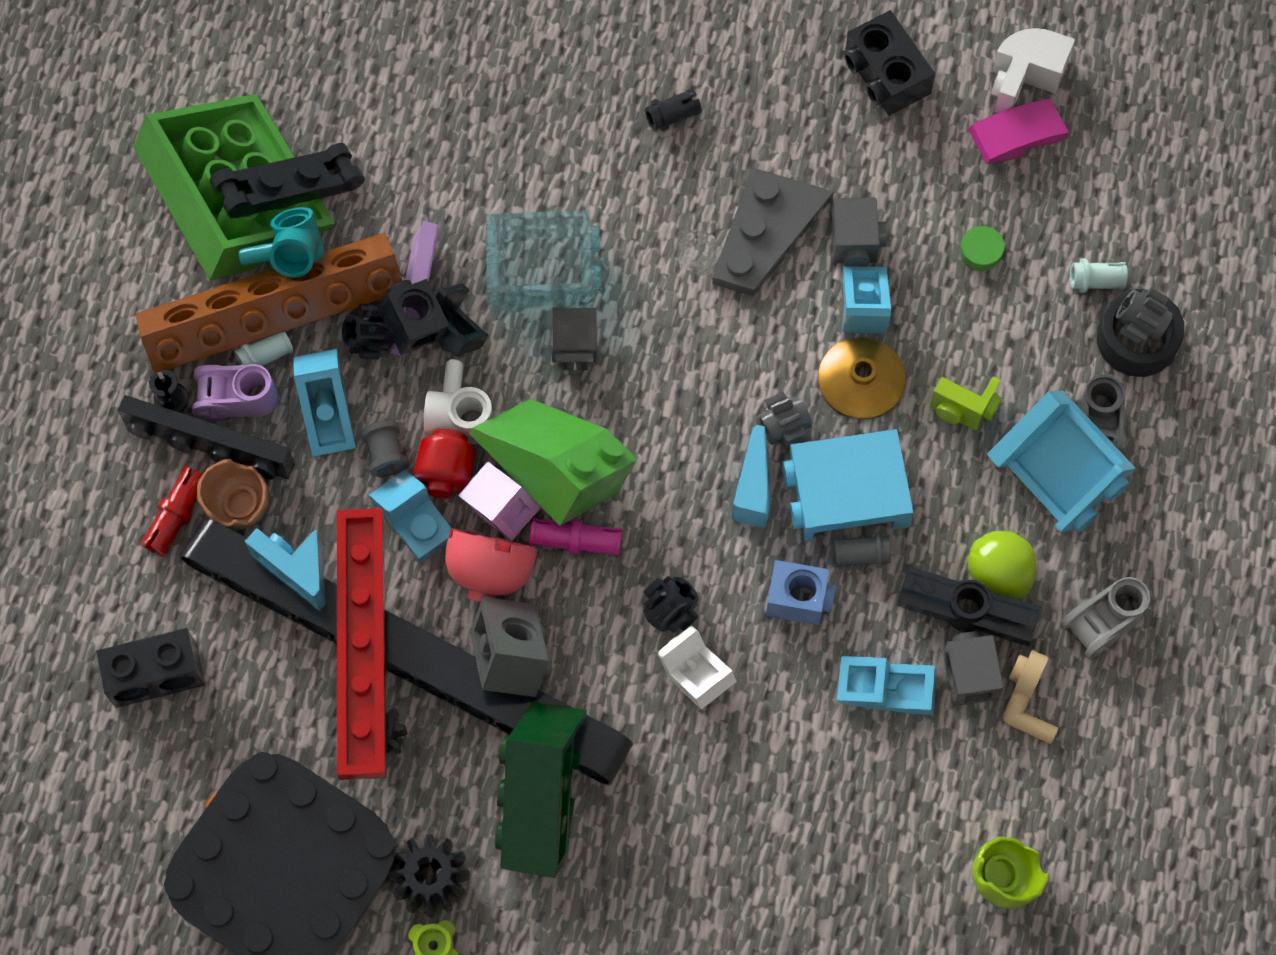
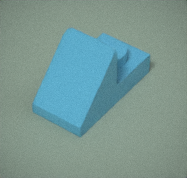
(865, 300)
(412, 515)
(300, 571)

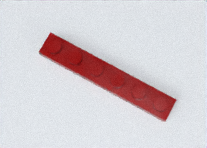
(361, 645)

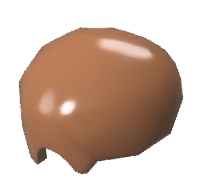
(233, 494)

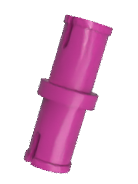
(576, 536)

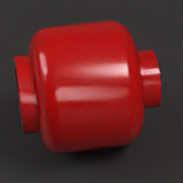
(444, 463)

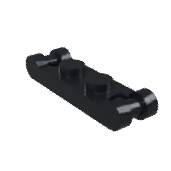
(287, 181)

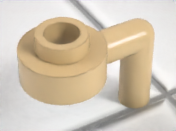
(1026, 675)

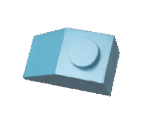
(324, 402)

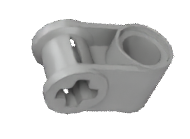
(1100, 619)

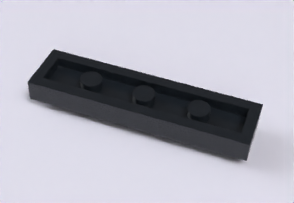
(191, 433)

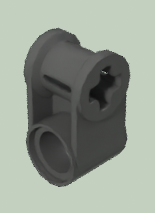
(1109, 419)

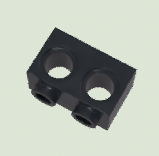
(897, 60)
(150, 668)

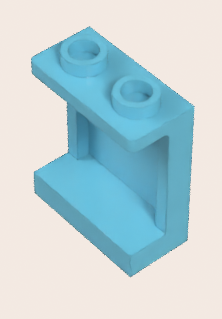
(1064, 460)
(848, 483)

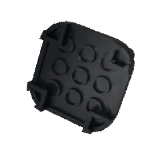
(280, 862)

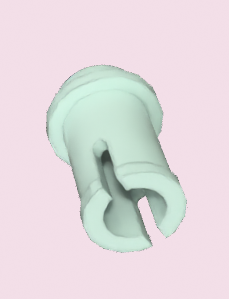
(1098, 275)
(264, 350)

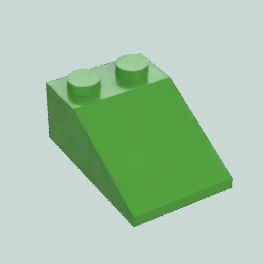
(556, 457)

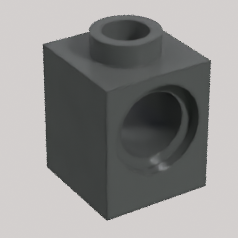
(972, 669)

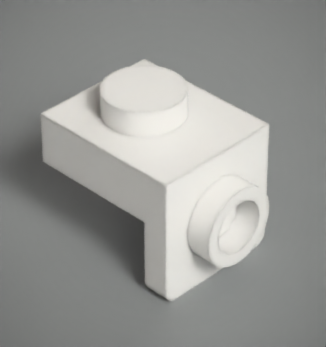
(695, 668)

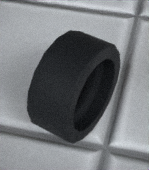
(1135, 363)

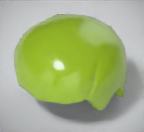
(1003, 563)
(1008, 873)

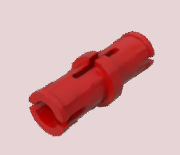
(172, 513)

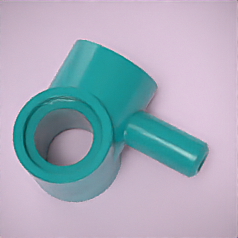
(294, 247)

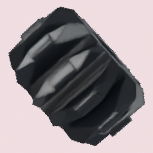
(447, 875)

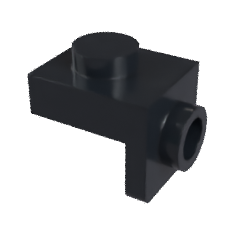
(463, 333)
(574, 337)

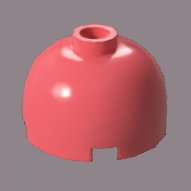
(488, 564)

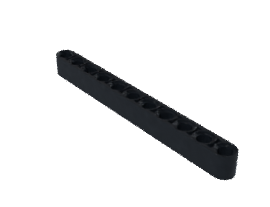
(408, 649)

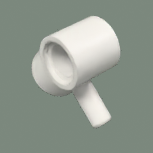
(445, 408)

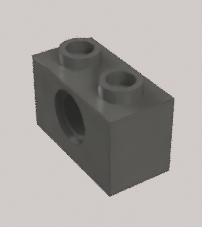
(510, 647)

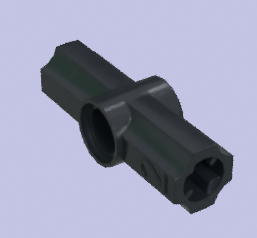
(997, 616)

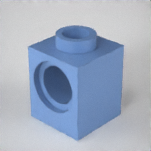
(792, 575)

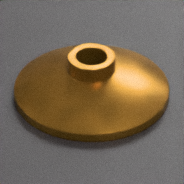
(857, 395)

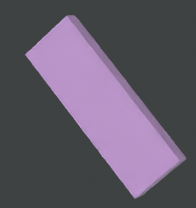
(420, 263)

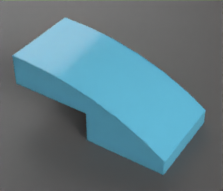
(886, 686)

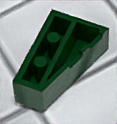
(538, 789)

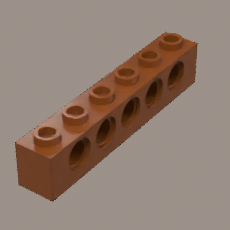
(267, 304)

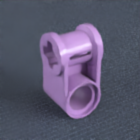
(224, 392)

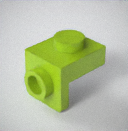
(961, 405)

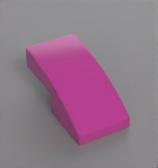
(1017, 129)

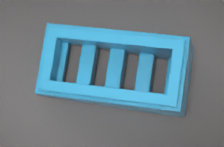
(752, 493)

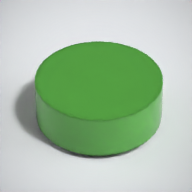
(982, 248)

